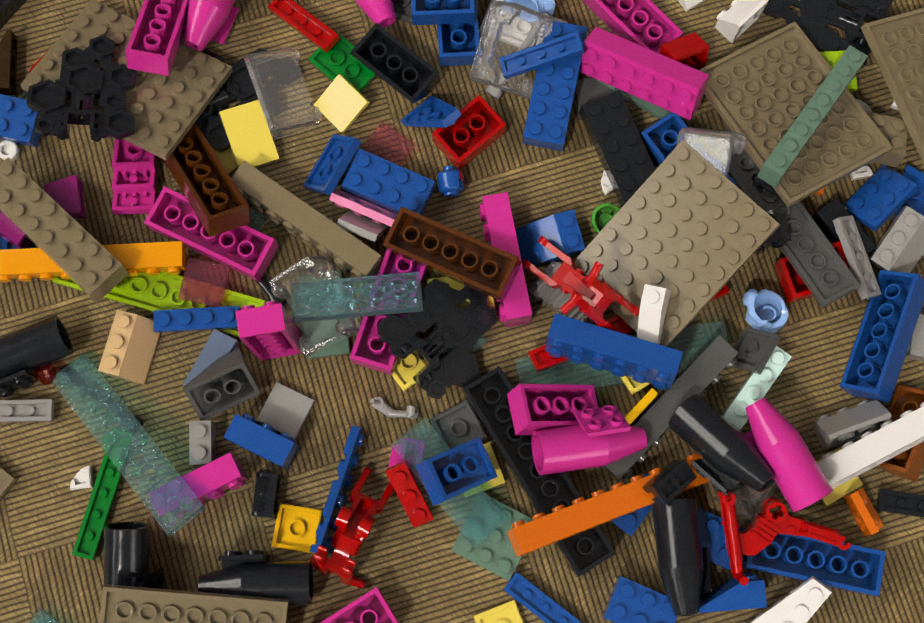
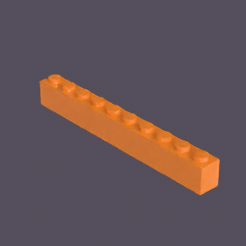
(588, 513)

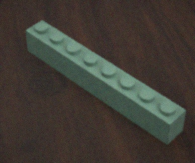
(812, 116)

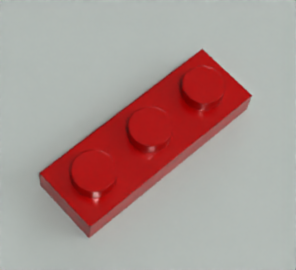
(409, 494)

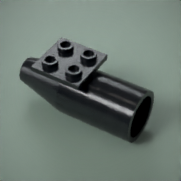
(30, 350)
(727, 453)
(129, 556)
(680, 556)
(261, 578)

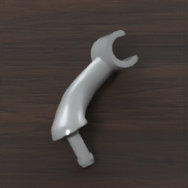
(379, 403)

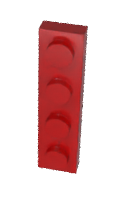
(305, 23)

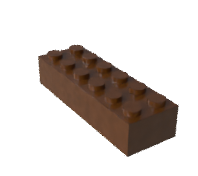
(207, 184)
(452, 253)

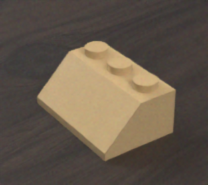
(129, 348)

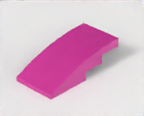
(133, 179)

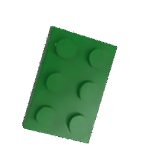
(340, 61)

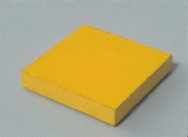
(641, 405)
(296, 527)

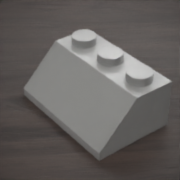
(901, 243)
(850, 423)

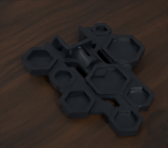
(819, 13)
(84, 82)
(236, 87)
(454, 327)

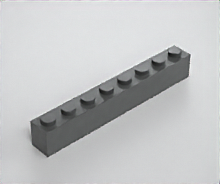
(692, 381)

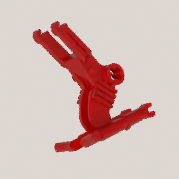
(586, 292)
(353, 528)
(764, 529)

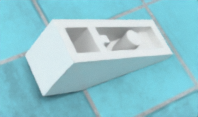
(652, 313)

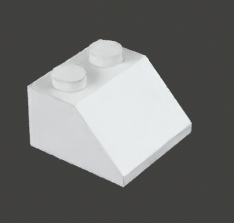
(739, 17)

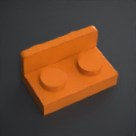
(863, 512)

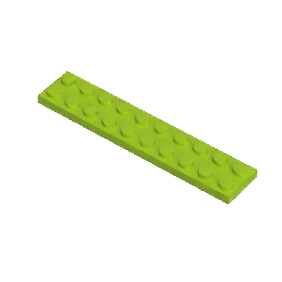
(162, 293)

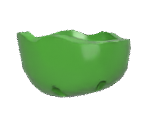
(604, 218)

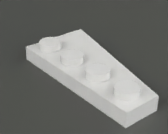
(798, 605)

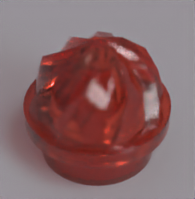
(45, 374)

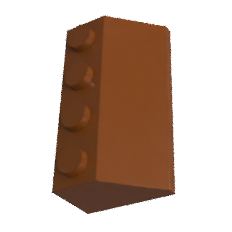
(909, 463)

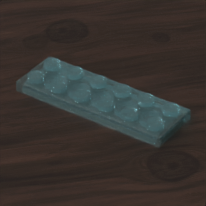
(356, 297)
(470, 511)

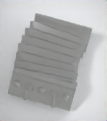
(554, 297)

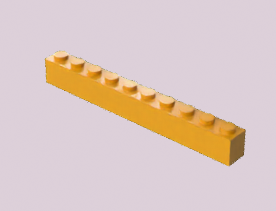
(135, 257)

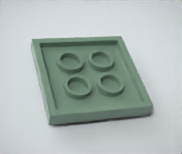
(495, 551)

